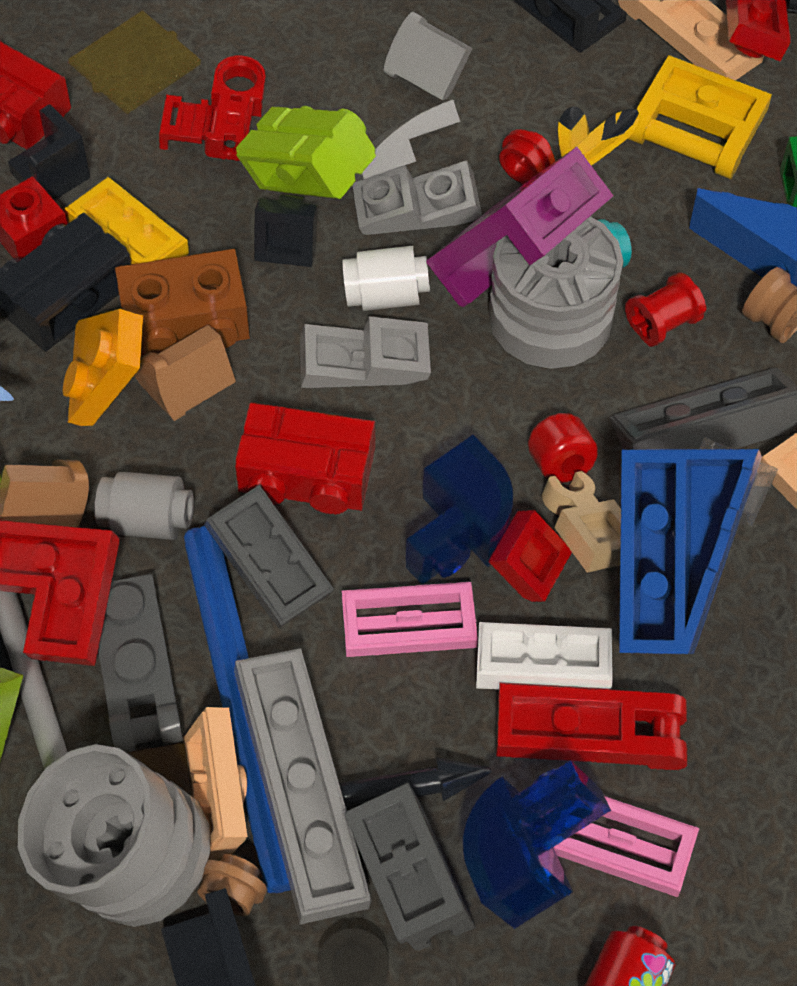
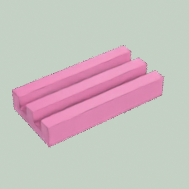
(414, 640)
(628, 868)

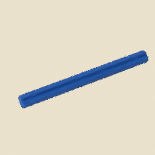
(225, 647)

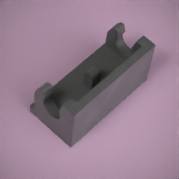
(408, 868)

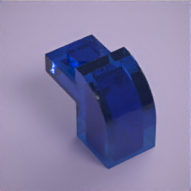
(473, 507)
(513, 839)

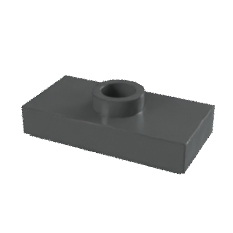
(268, 556)

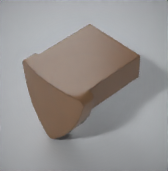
(186, 372)
(44, 493)

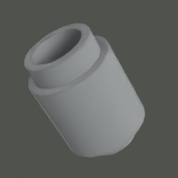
(143, 505)

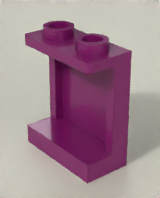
(532, 217)

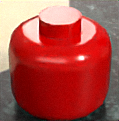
(562, 447)

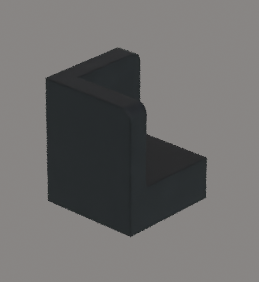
(57, 160)

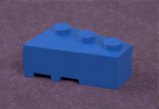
(675, 540)

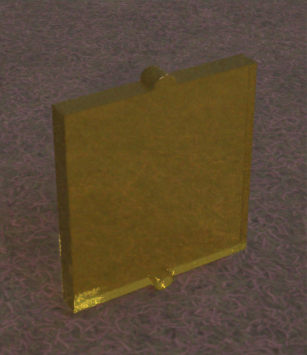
(134, 62)

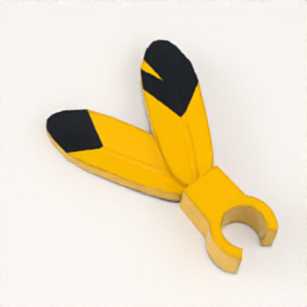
(574, 132)

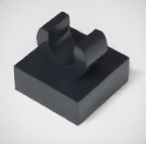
(285, 231)

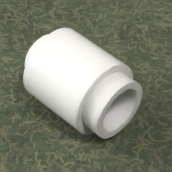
(385, 278)

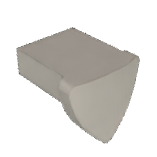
(426, 56)

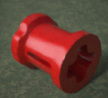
(665, 309)

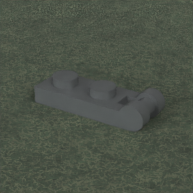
(137, 666)

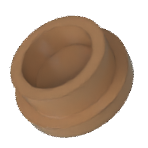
(238, 878)

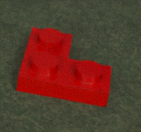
(71, 584)

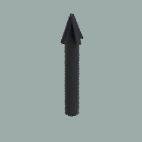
(446, 778)

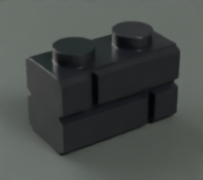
(61, 280)

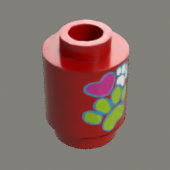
(632, 960)

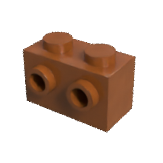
(184, 296)

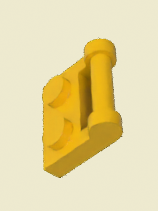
(706, 103)

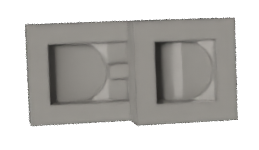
(393, 145)
(379, 355)

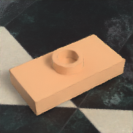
(217, 779)

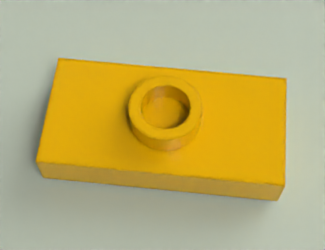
(129, 222)

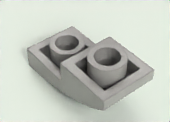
(405, 203)

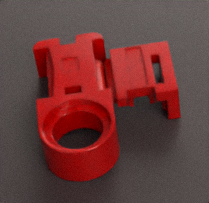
(227, 116)

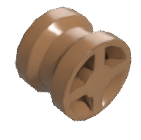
(774, 304)

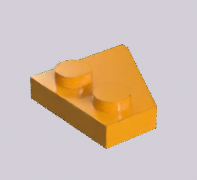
(102, 364)

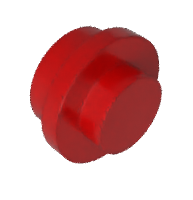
(525, 155)

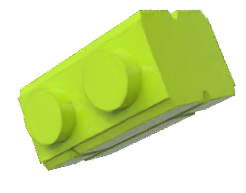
(307, 151)

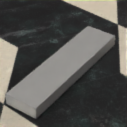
(301, 787)

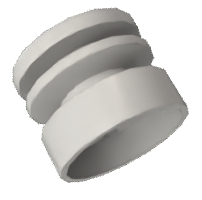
(560, 304)
(113, 836)

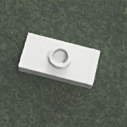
(544, 656)

